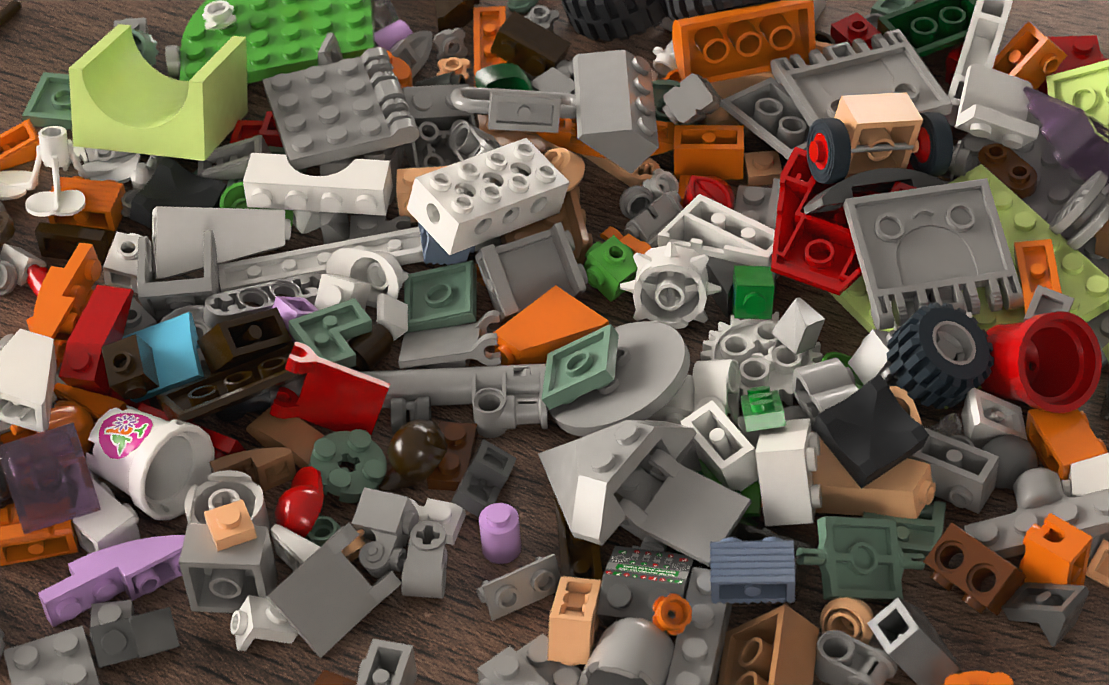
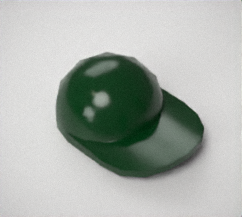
(502, 77)

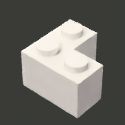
(785, 473)

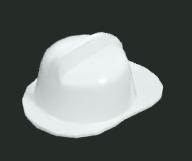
(376, 268)

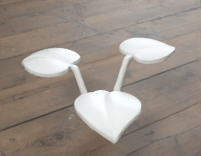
(54, 152)

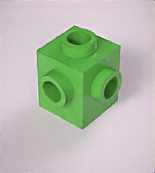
(609, 266)

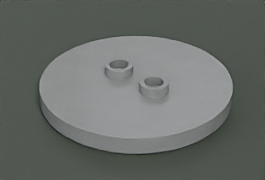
(647, 376)

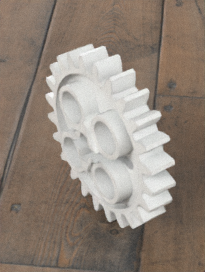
(759, 354)

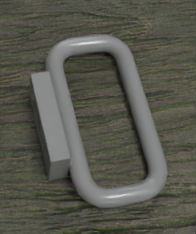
(516, 108)

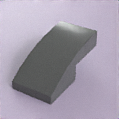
(483, 478)

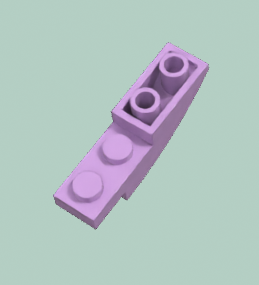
(96, 578)

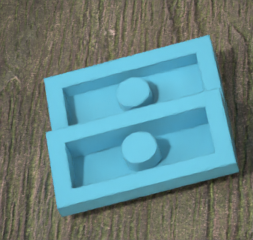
(174, 353)

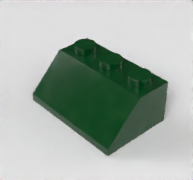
(931, 24)

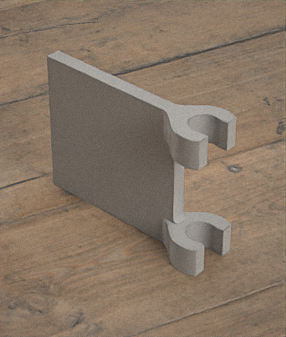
(452, 344)
(686, 509)
(329, 594)

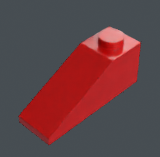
(99, 325)

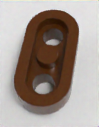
(1009, 169)

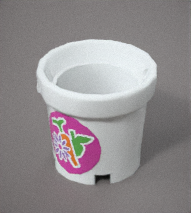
(150, 459)

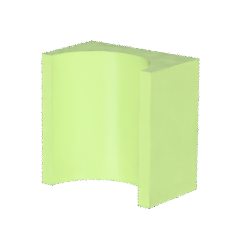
(135, 109)

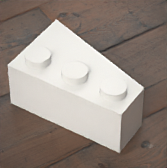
(720, 233)

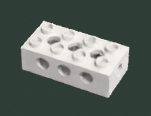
(487, 195)

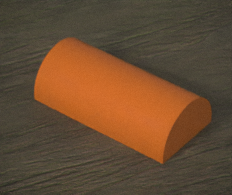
(743, 39)

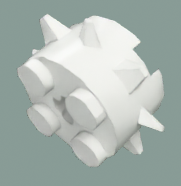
(671, 286)

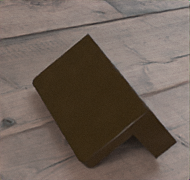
(62, 239)

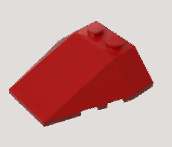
(816, 245)

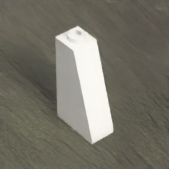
(237, 234)

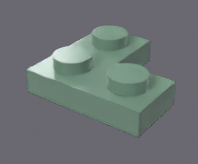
(329, 328)

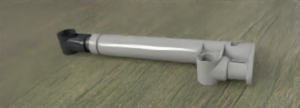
(499, 394)

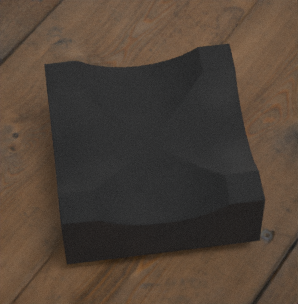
(174, 187)
(870, 432)

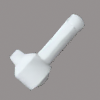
(145, 171)

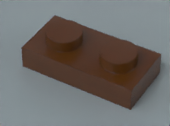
(461, 447)

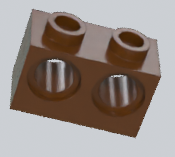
(976, 566)

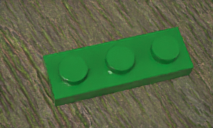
(762, 409)

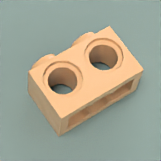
(573, 621)

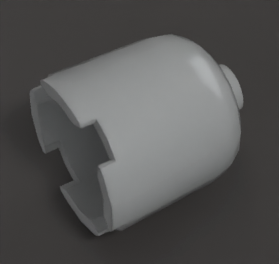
(630, 654)

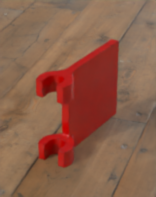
(330, 394)

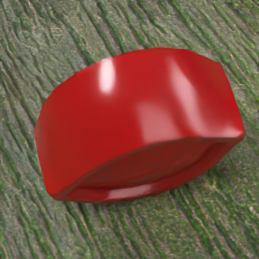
(710, 187)

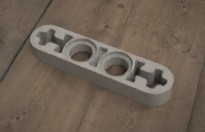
(231, 304)

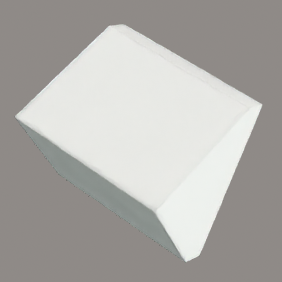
(21, 260)
(392, 315)

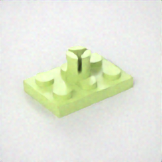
(1084, 88)

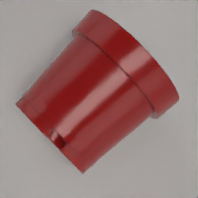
(1062, 356)

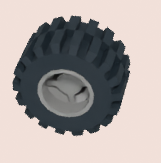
(940, 355)

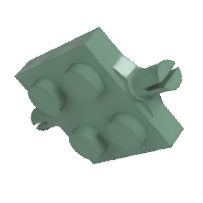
(860, 558)

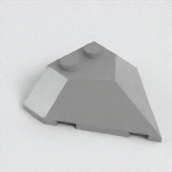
(595, 466)

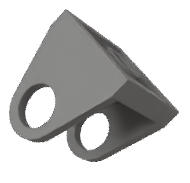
(166, 296)

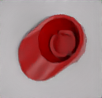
(302, 503)

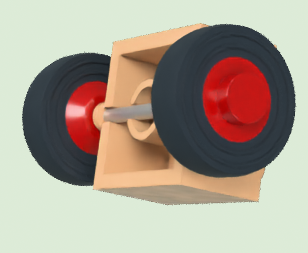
(877, 134)

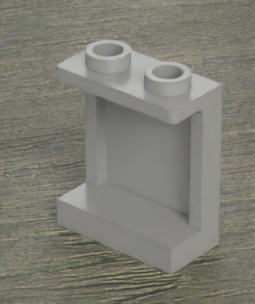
(529, 268)

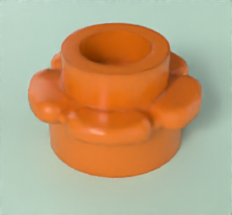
(682, 613)

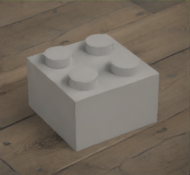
(226, 577)

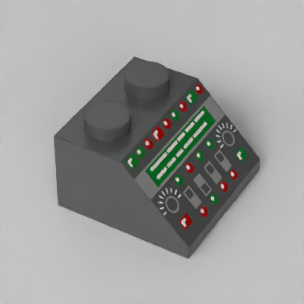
(638, 579)

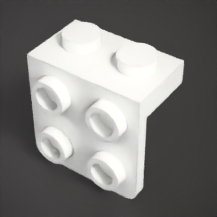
(995, 107)

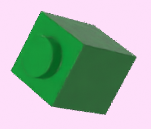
(752, 292)

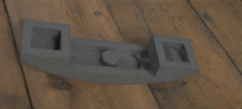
(866, 181)

